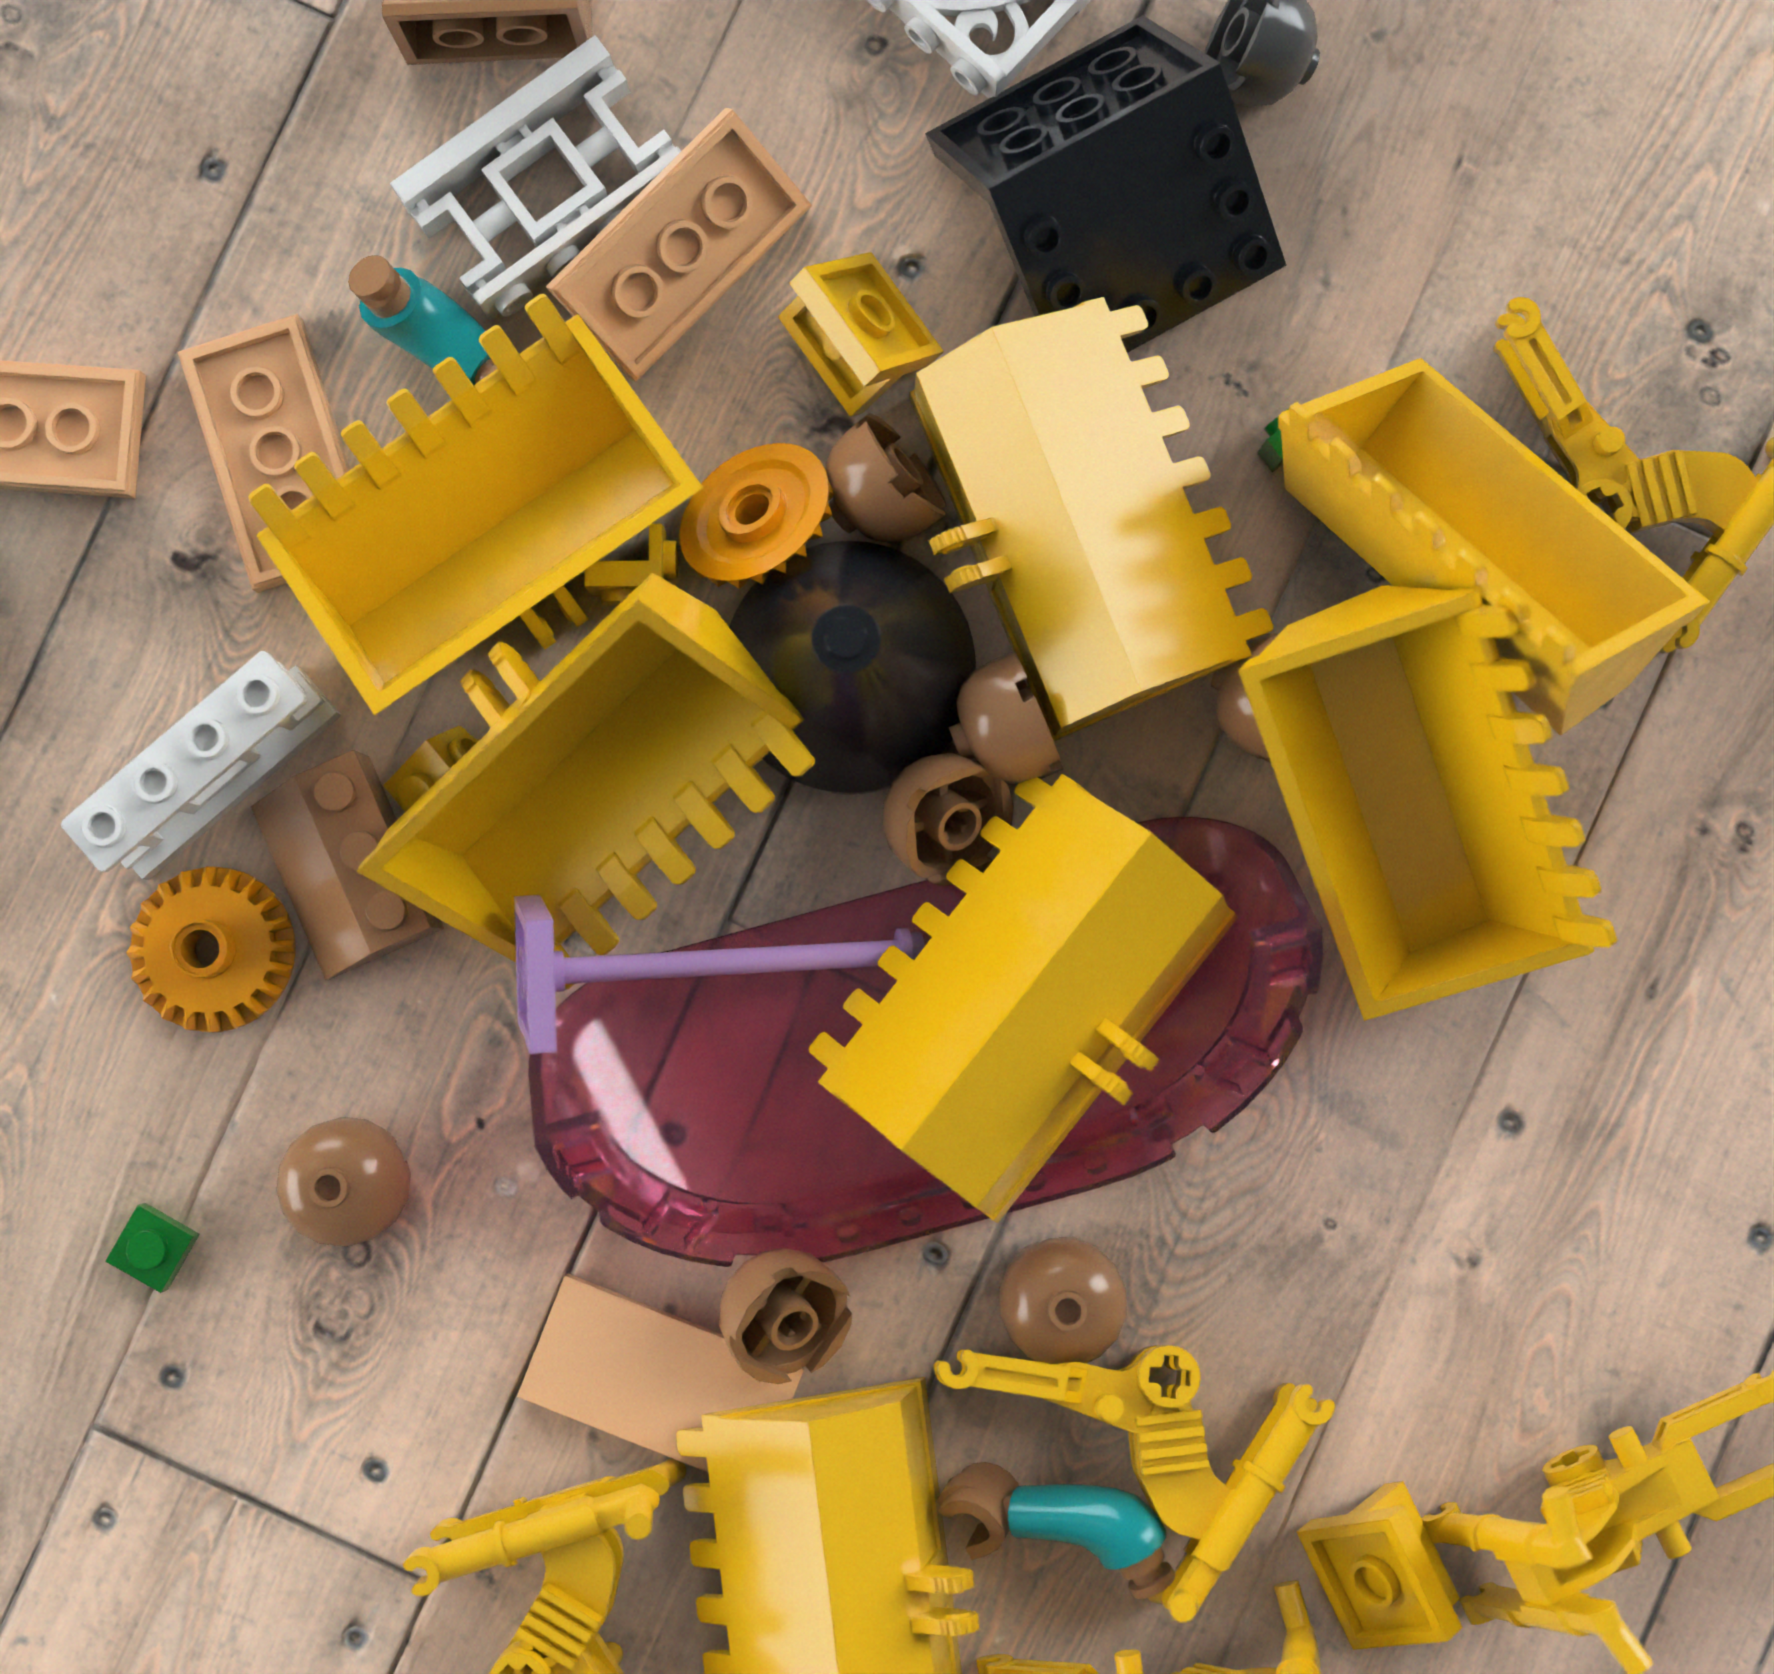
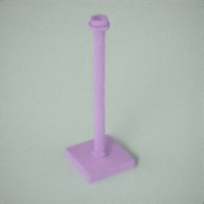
(546, 971)

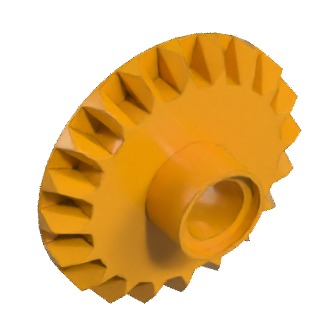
(755, 514)
(252, 958)

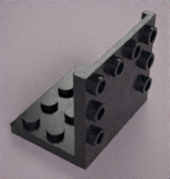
(1120, 180)

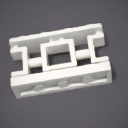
(509, 142)
(201, 768)

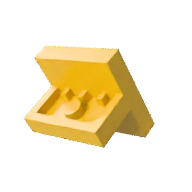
(856, 329)
(1383, 1572)

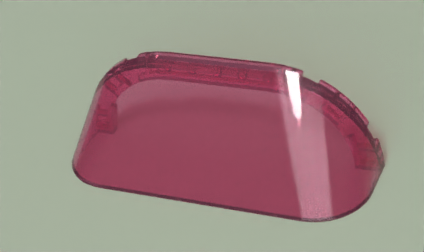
(705, 1117)

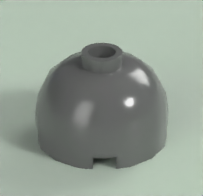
(1264, 48)

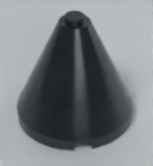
(865, 656)

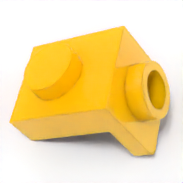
(620, 578)
(428, 765)

